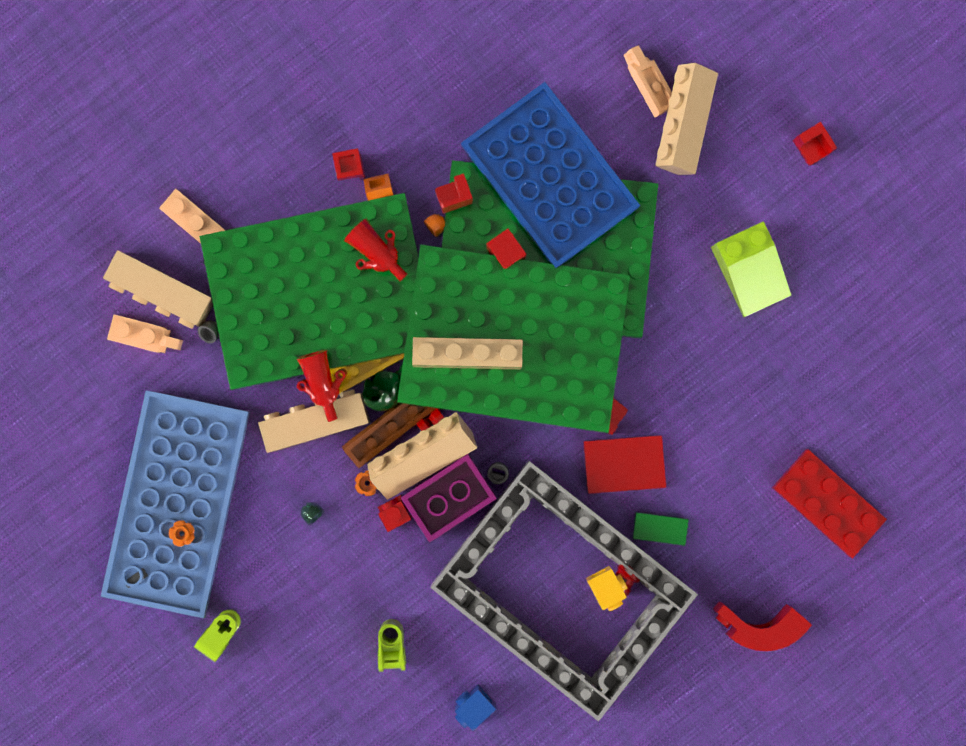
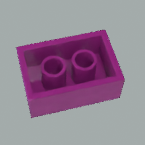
(448, 497)

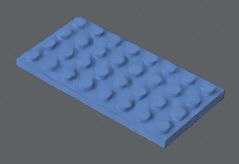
(177, 471)

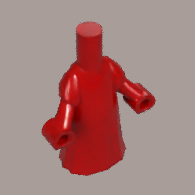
(381, 255)
(319, 381)

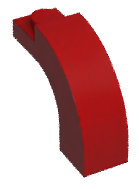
(774, 635)

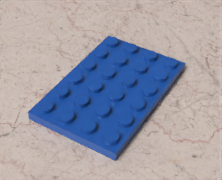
(550, 175)

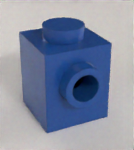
(473, 708)

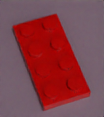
(829, 503)

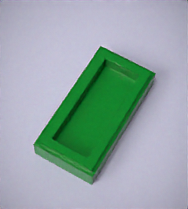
(660, 528)

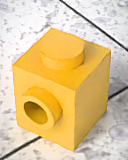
(607, 588)

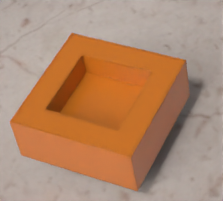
(378, 187)

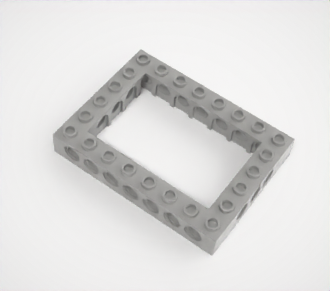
(590, 693)

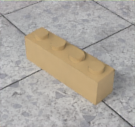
(686, 119)
(158, 288)
(467, 353)
(311, 423)
(421, 456)

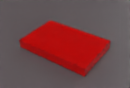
(624, 464)

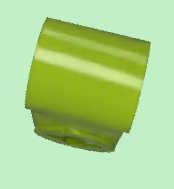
(217, 637)
(391, 651)

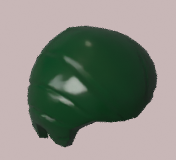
(383, 391)

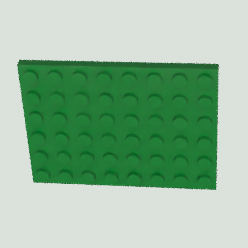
(620, 250)
(298, 291)
(567, 326)

